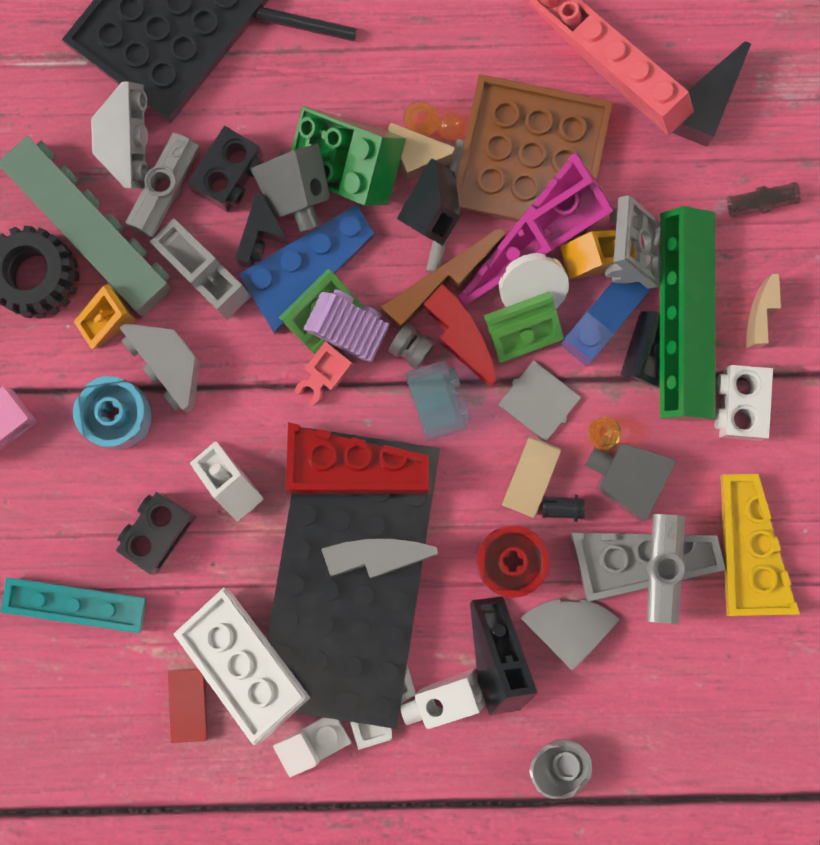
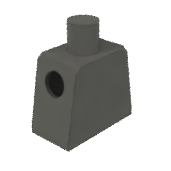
(294, 184)
(631, 477)

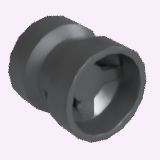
(419, 349)

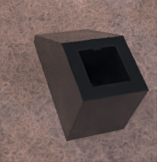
(433, 203)

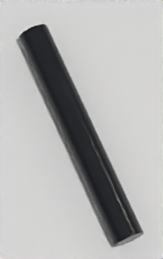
(306, 24)

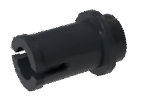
(564, 507)

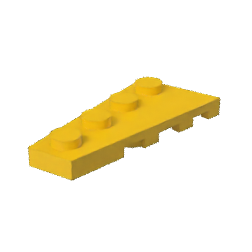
(752, 556)

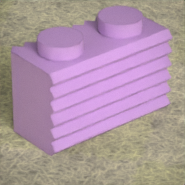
(346, 325)

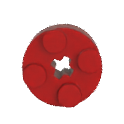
(526, 576)

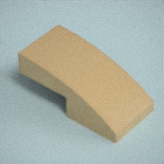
(765, 302)
(531, 476)

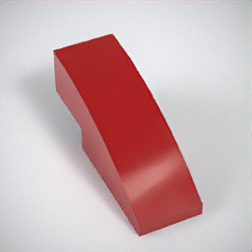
(461, 334)

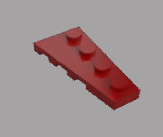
(350, 466)

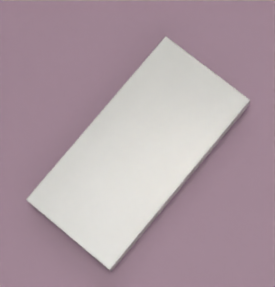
(241, 666)

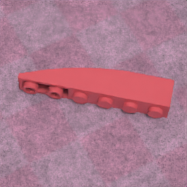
(619, 62)

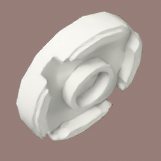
(533, 276)

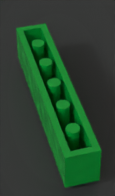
(687, 314)

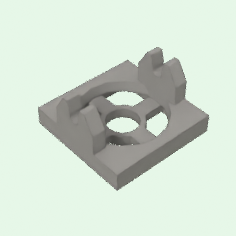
(647, 263)

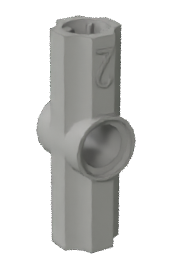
(172, 165)
(665, 594)

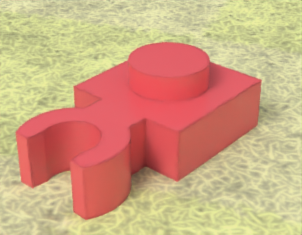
(327, 369)

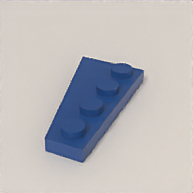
(291, 270)

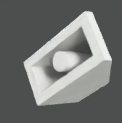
(226, 481)

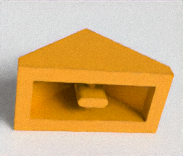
(104, 317)

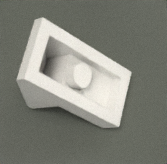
(311, 745)

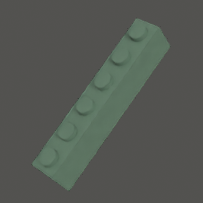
(85, 226)

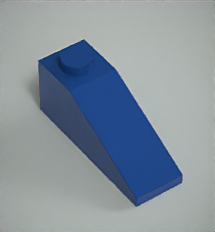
(603, 320)

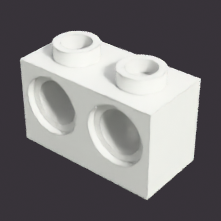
(754, 405)

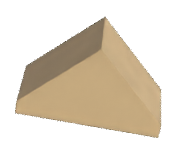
(419, 151)

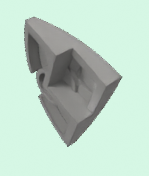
(570, 627)

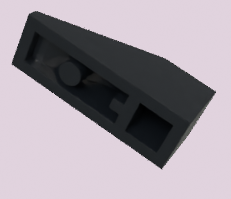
(711, 97)
(499, 658)

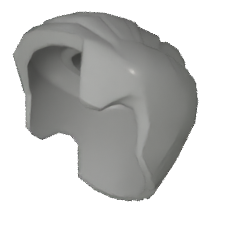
(561, 769)

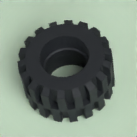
(58, 279)

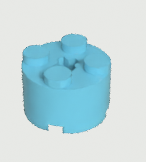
(97, 402)

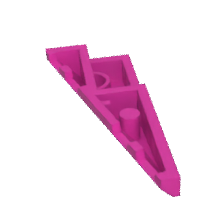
(560, 212)

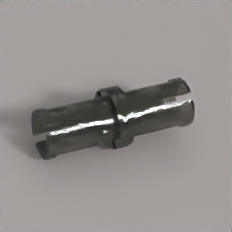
(763, 199)

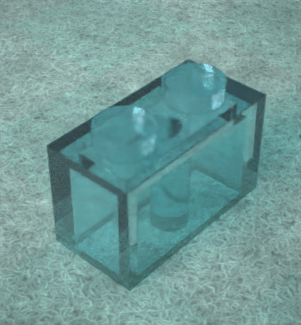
(437, 400)

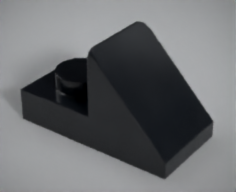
(259, 225)

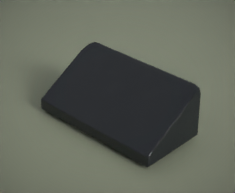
(643, 354)

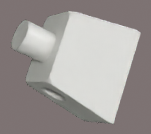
(458, 695)

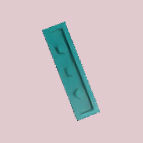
(73, 605)

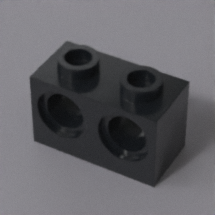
(218, 166)
(162, 538)

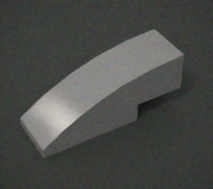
(200, 269)
(377, 555)

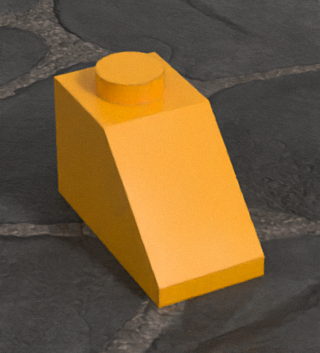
(590, 253)

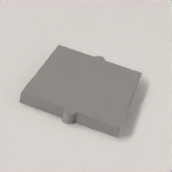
(539, 401)

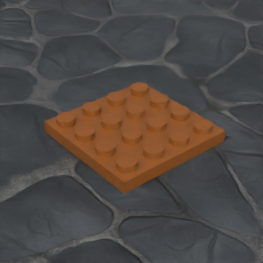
(521, 140)

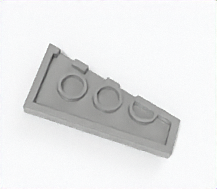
(618, 562)

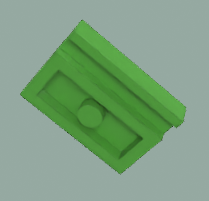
(297, 314)
(524, 327)

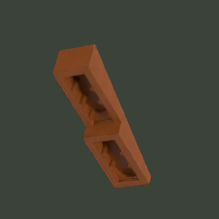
(456, 272)

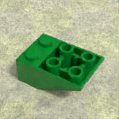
(356, 157)

